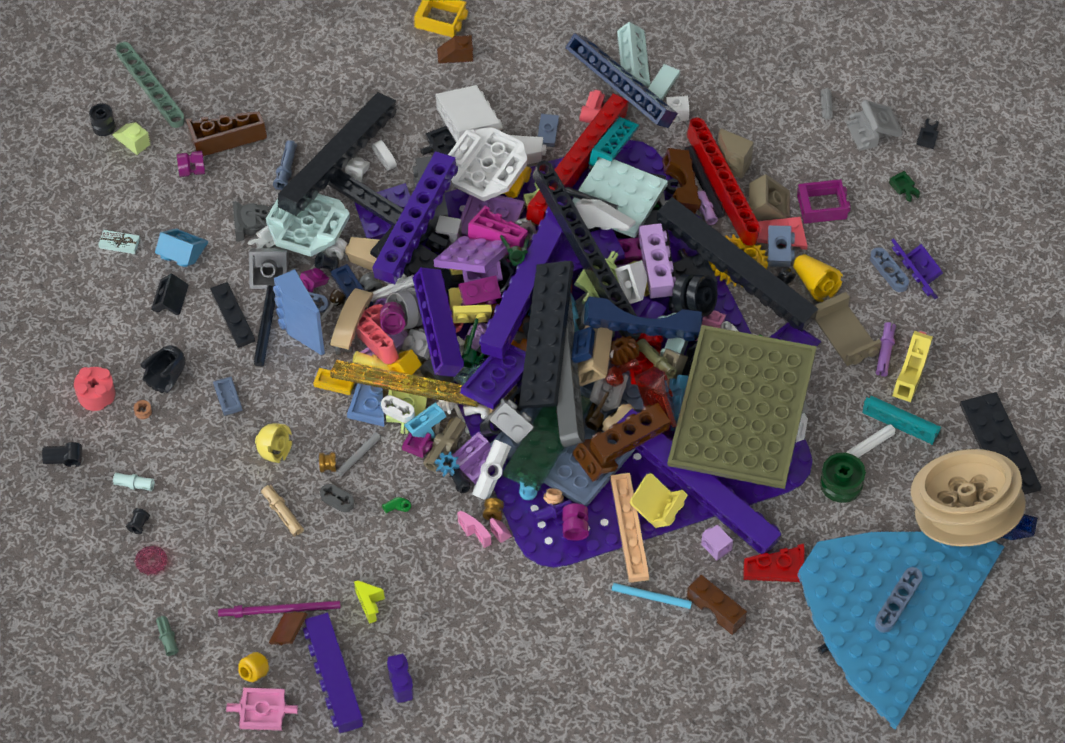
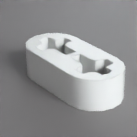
(384, 155)
(399, 407)

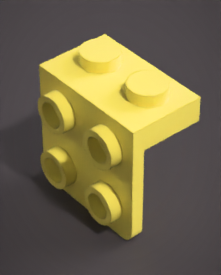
(467, 313)
(657, 502)

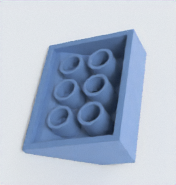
(298, 311)

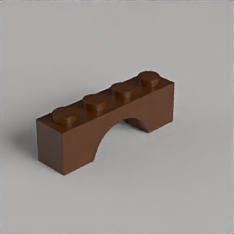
(679, 166)

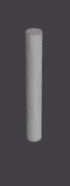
(358, 454)

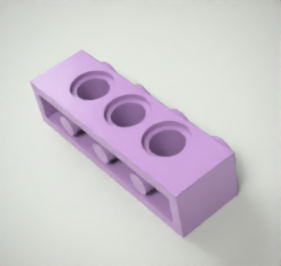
(653, 248)

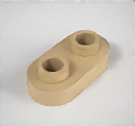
(621, 412)

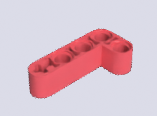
(372, 335)

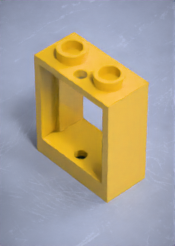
(446, 29)

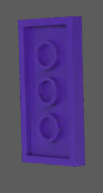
(605, 240)
(495, 378)

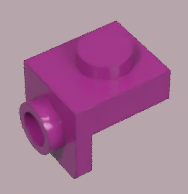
(313, 278)
(418, 445)

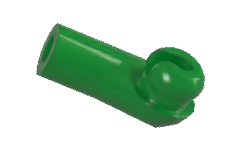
(398, 504)

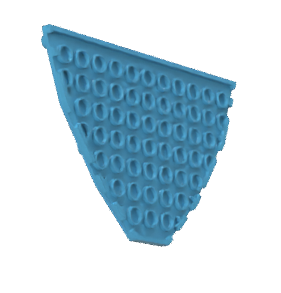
(850, 582)

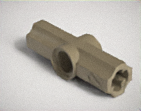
(445, 442)

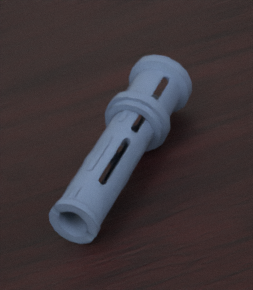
(284, 170)

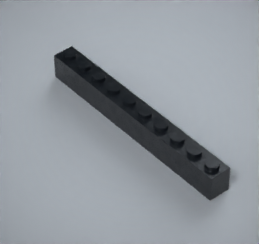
(336, 154)
(736, 264)

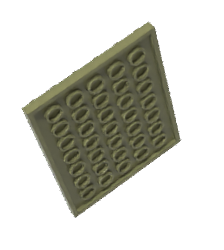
(742, 406)

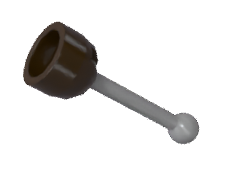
(336, 299)

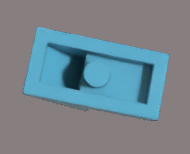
(422, 423)

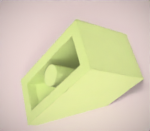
(133, 137)

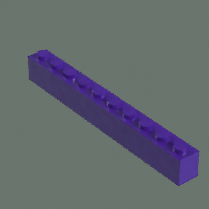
(519, 295)
(712, 495)

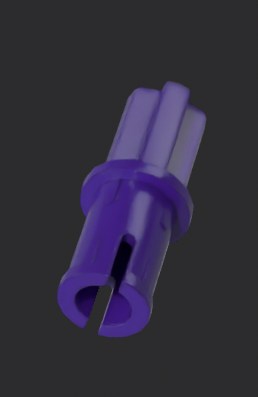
(551, 511)

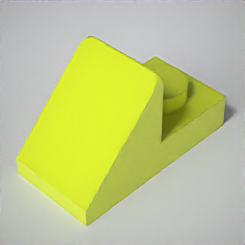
(368, 596)

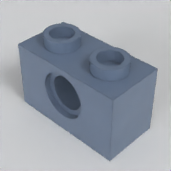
(776, 256)

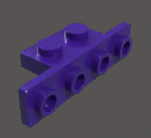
(922, 264)

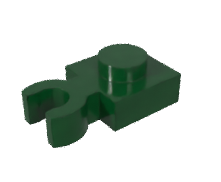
(904, 184)

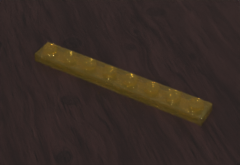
(400, 382)

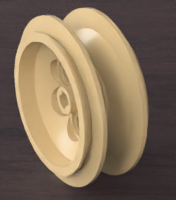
(968, 497)

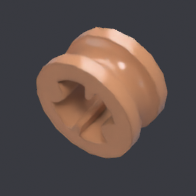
(142, 415)

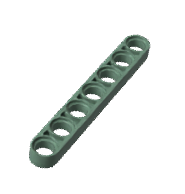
(150, 91)

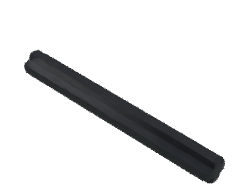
(705, 182)
(265, 326)

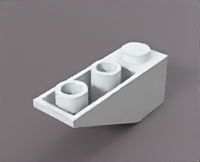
(599, 214)

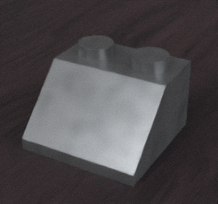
(266, 265)

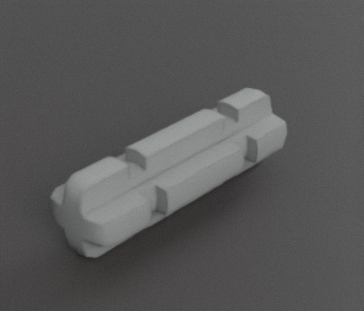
(826, 102)

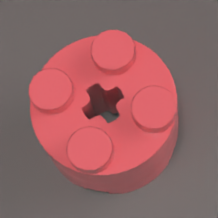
(94, 388)

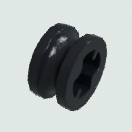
(786, 275)

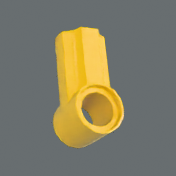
(518, 184)

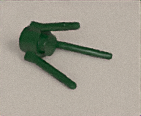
(516, 253)
(470, 355)

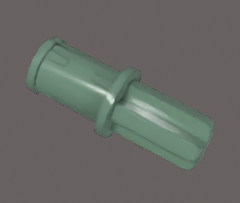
(167, 636)

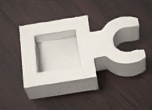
(265, 239)

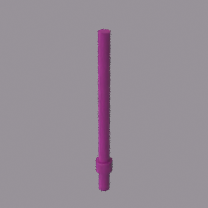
(238, 611)

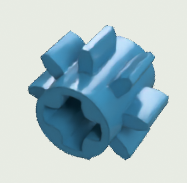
(446, 469)

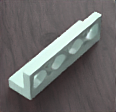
(630, 53)

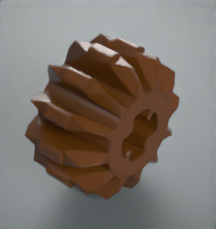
(623, 350)

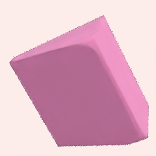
(499, 530)

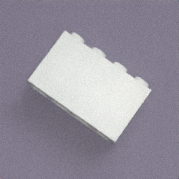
(466, 110)

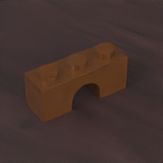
(727, 611)

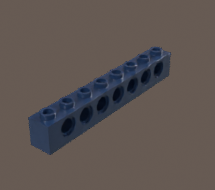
(621, 80)

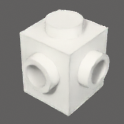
(681, 106)

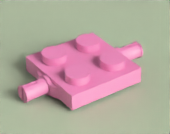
(262, 708)

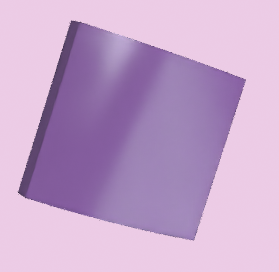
(472, 456)

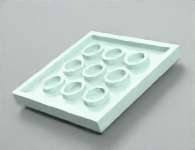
(625, 186)

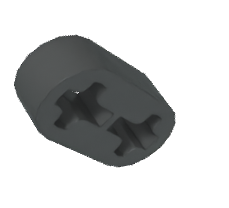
(334, 500)

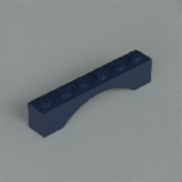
(604, 314)

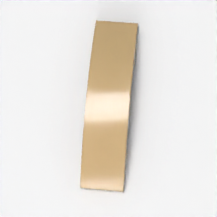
(350, 317)

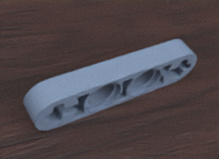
(898, 599)

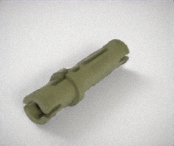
(659, 361)

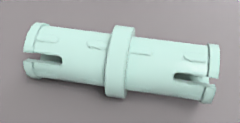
(133, 481)

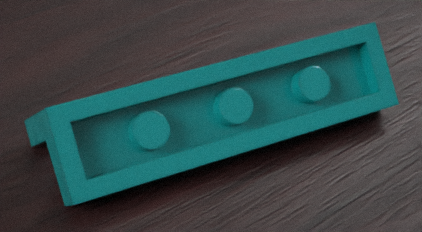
(610, 138)
(901, 419)

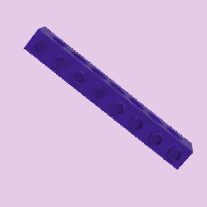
(415, 217)

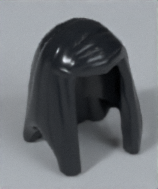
(163, 368)

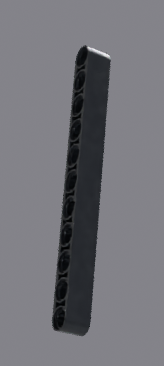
(581, 243)

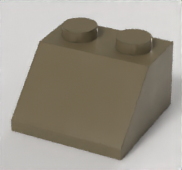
(736, 152)
(769, 199)

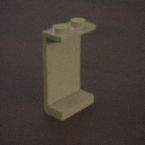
(845, 330)

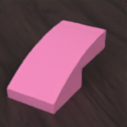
(471, 526)

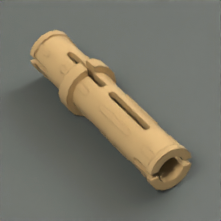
(278, 504)

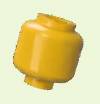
(253, 667)

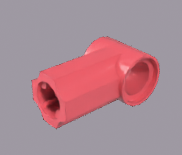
(592, 107)

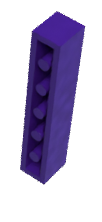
(438, 322)
(333, 673)

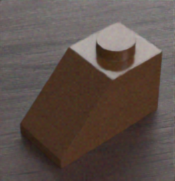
(456, 50)

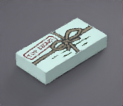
(119, 241)

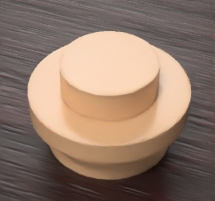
(553, 496)

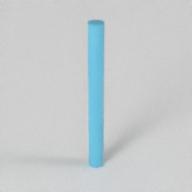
(652, 595)

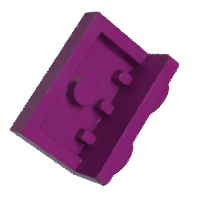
(480, 291)

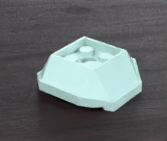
(311, 229)

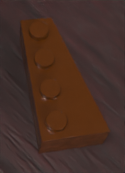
(226, 132)

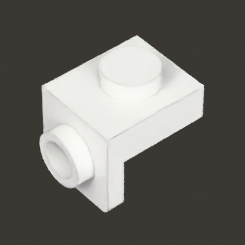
(356, 168)

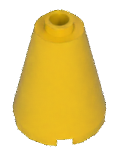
(818, 277)

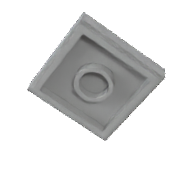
(881, 118)

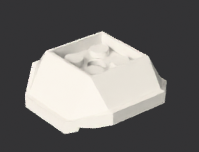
(484, 148)

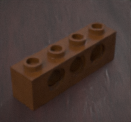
(607, 452)

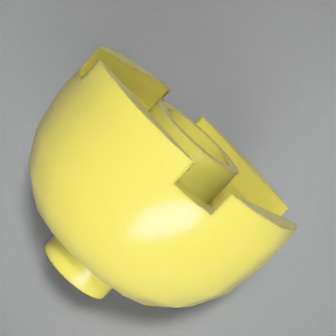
(276, 438)

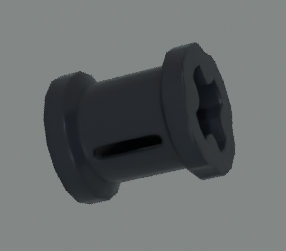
(326, 262)
(137, 521)

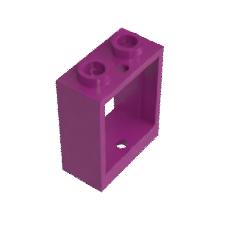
(822, 188)

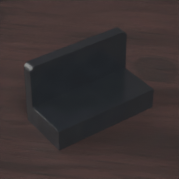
(170, 294)

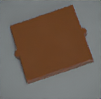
(288, 628)

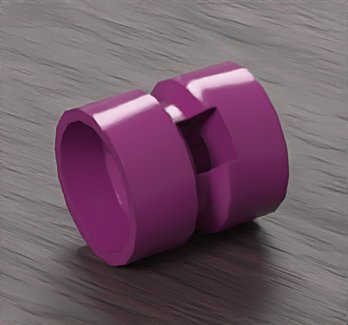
(184, 161)
(392, 318)
(575, 522)

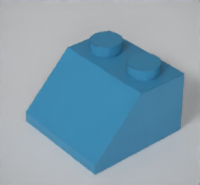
(180, 247)

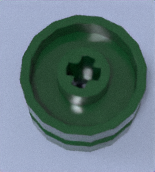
(842, 477)

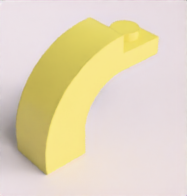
(913, 366)

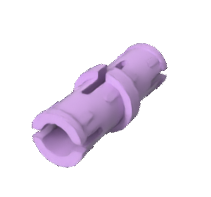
(707, 209)

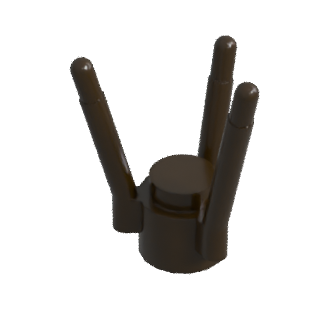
(595, 419)

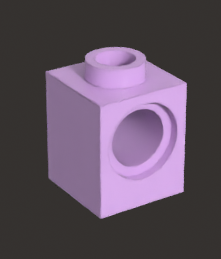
(716, 542)

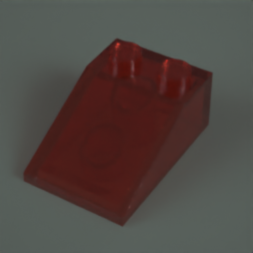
(654, 390)

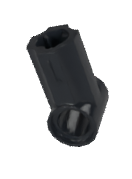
(67, 455)

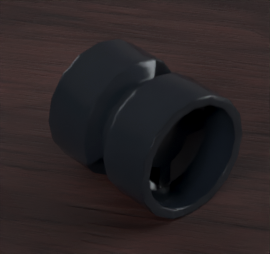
(102, 119)

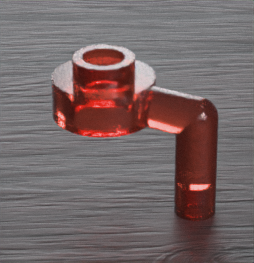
(614, 374)

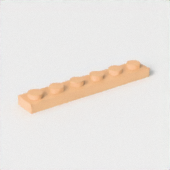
(629, 528)

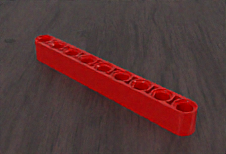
(723, 182)

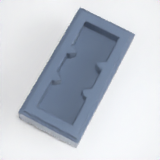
(548, 129)
(227, 396)

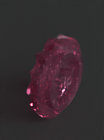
(145, 555)

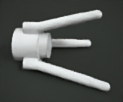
(448, 406)

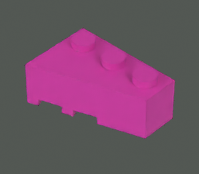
(491, 226)

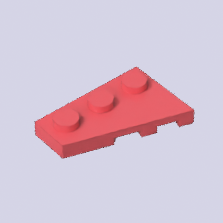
(796, 226)

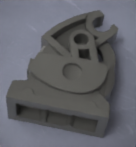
(249, 219)

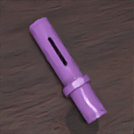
(886, 347)

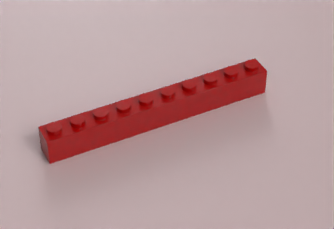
(579, 155)

